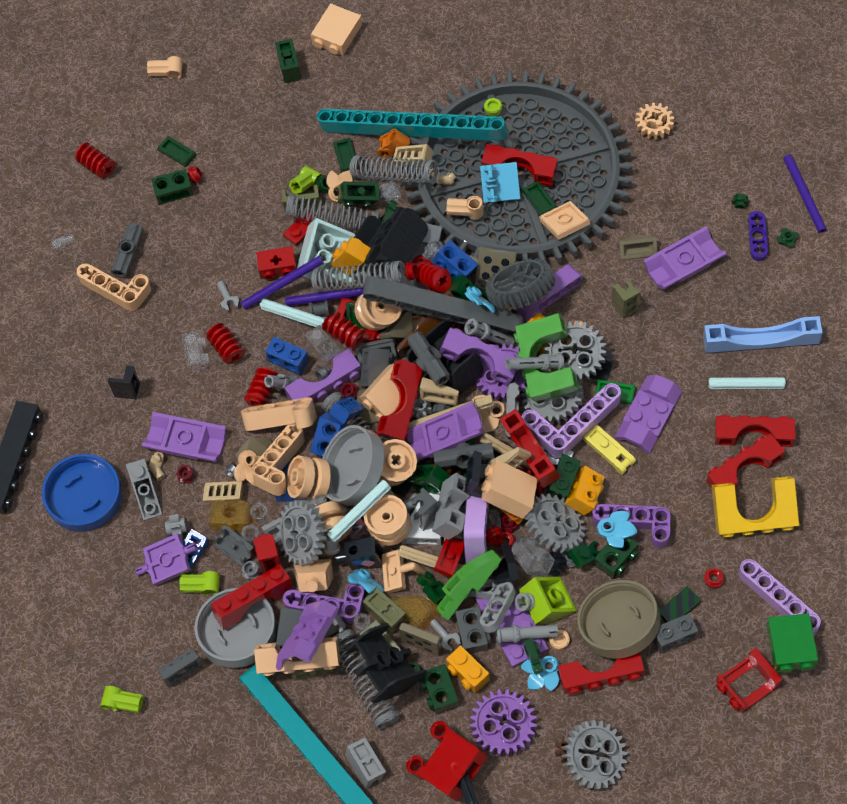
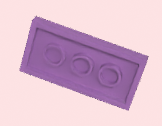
(513, 651)

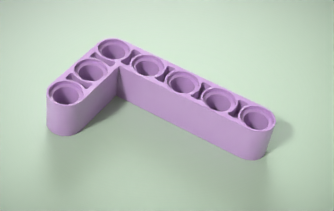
(574, 424)
(475, 527)
(775, 588)

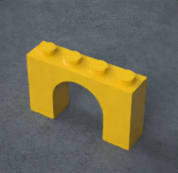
(781, 515)

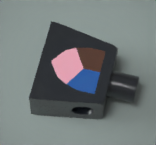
(361, 554)

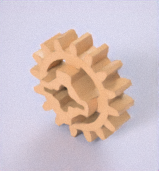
(654, 120)

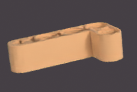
(110, 285)
(281, 413)
(268, 468)

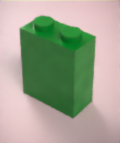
(792, 642)

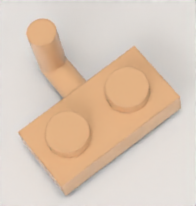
(394, 571)

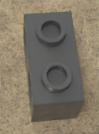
(469, 631)
(675, 633)

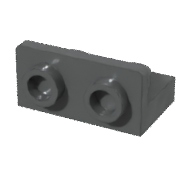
(180, 667)

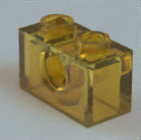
(221, 508)

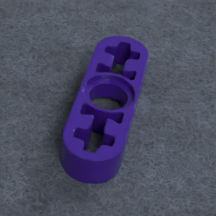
(761, 229)

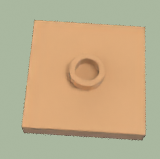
(564, 220)

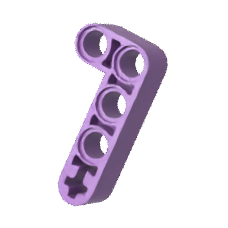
(565, 281)
(650, 523)
(344, 605)

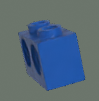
(454, 260)
(287, 356)
(325, 433)

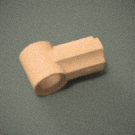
(171, 67)
(466, 207)

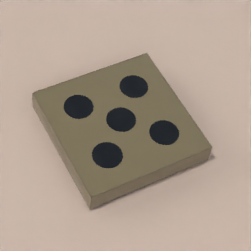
(491, 260)
(420, 639)

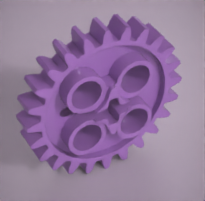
(493, 386)
(495, 739)

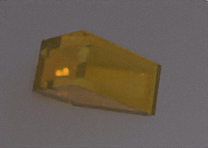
(417, 609)

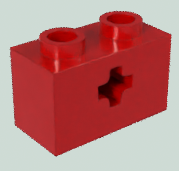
(268, 259)
(266, 552)

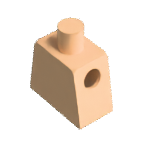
(314, 576)

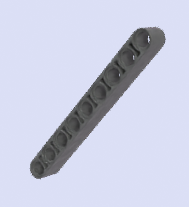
(438, 305)

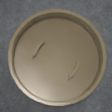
(619, 619)

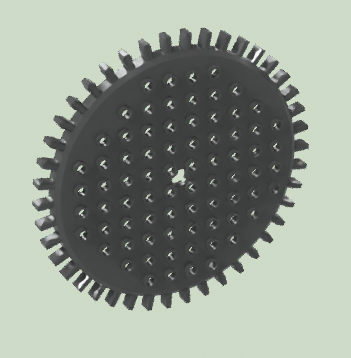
(557, 106)

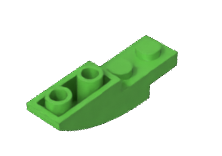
(470, 576)

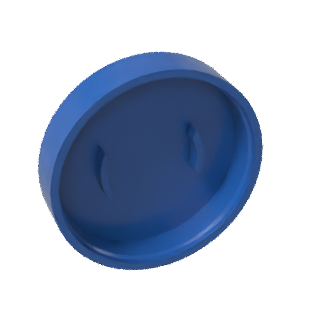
(81, 492)

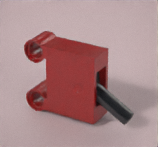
(451, 764)

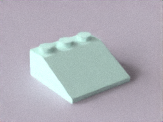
(322, 240)

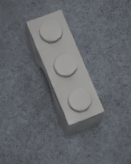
(448, 518)

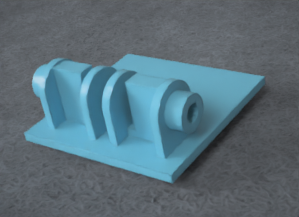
(500, 182)

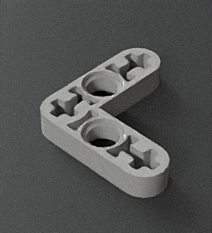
(495, 598)

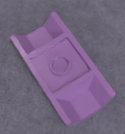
(683, 259)
(649, 412)
(445, 431)
(185, 437)
(308, 632)

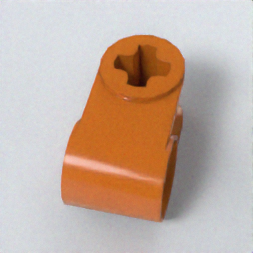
(390, 141)

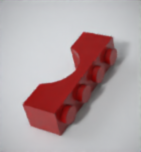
(541, 167)
(406, 378)
(729, 428)
(524, 439)
(764, 452)
(232, 606)
(576, 678)

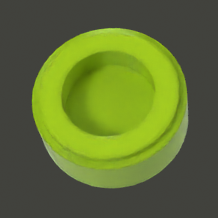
(492, 107)

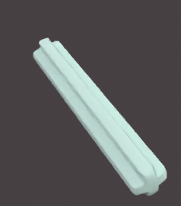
(291, 313)
(747, 383)
(359, 510)

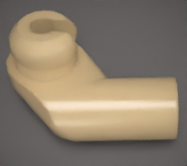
(445, 180)
(156, 464)

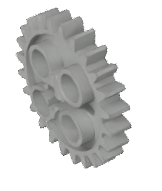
(577, 335)
(548, 408)
(555, 523)
(301, 532)
(592, 773)

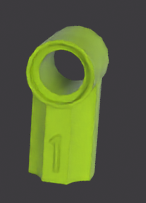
(306, 179)
(206, 583)
(119, 700)

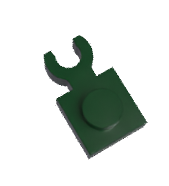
(389, 210)
(583, 555)
(431, 588)
(532, 650)

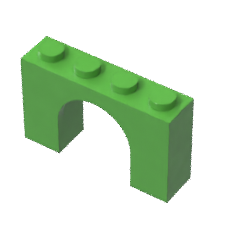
(531, 338)

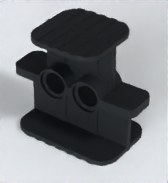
(393, 239)
(463, 371)
(384, 664)

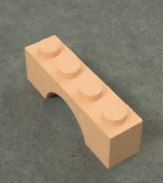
(325, 656)

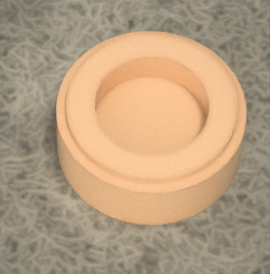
(560, 642)

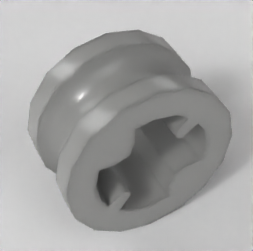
(530, 602)

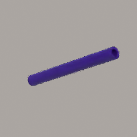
(805, 194)
(282, 282)
(322, 296)

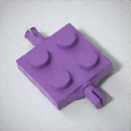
(166, 559)

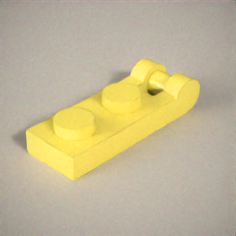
(609, 449)

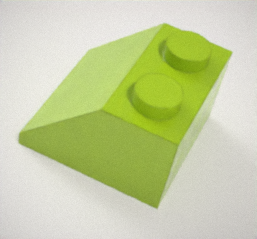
(551, 599)

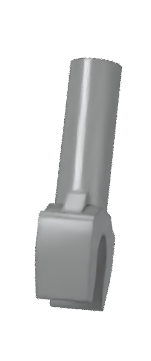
(227, 297)
(445, 636)

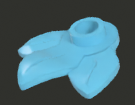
(474, 295)
(619, 528)
(364, 579)
(548, 678)

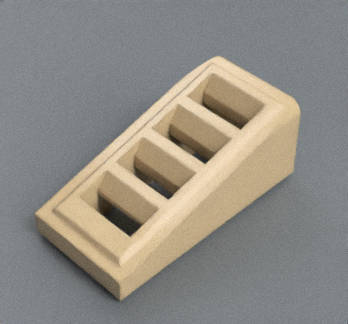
(423, 151)
(437, 394)
(514, 457)
(235, 485)

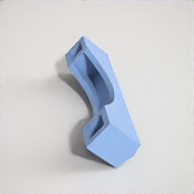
(794, 333)

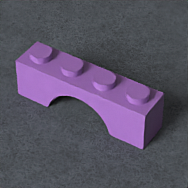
(459, 344)
(344, 369)

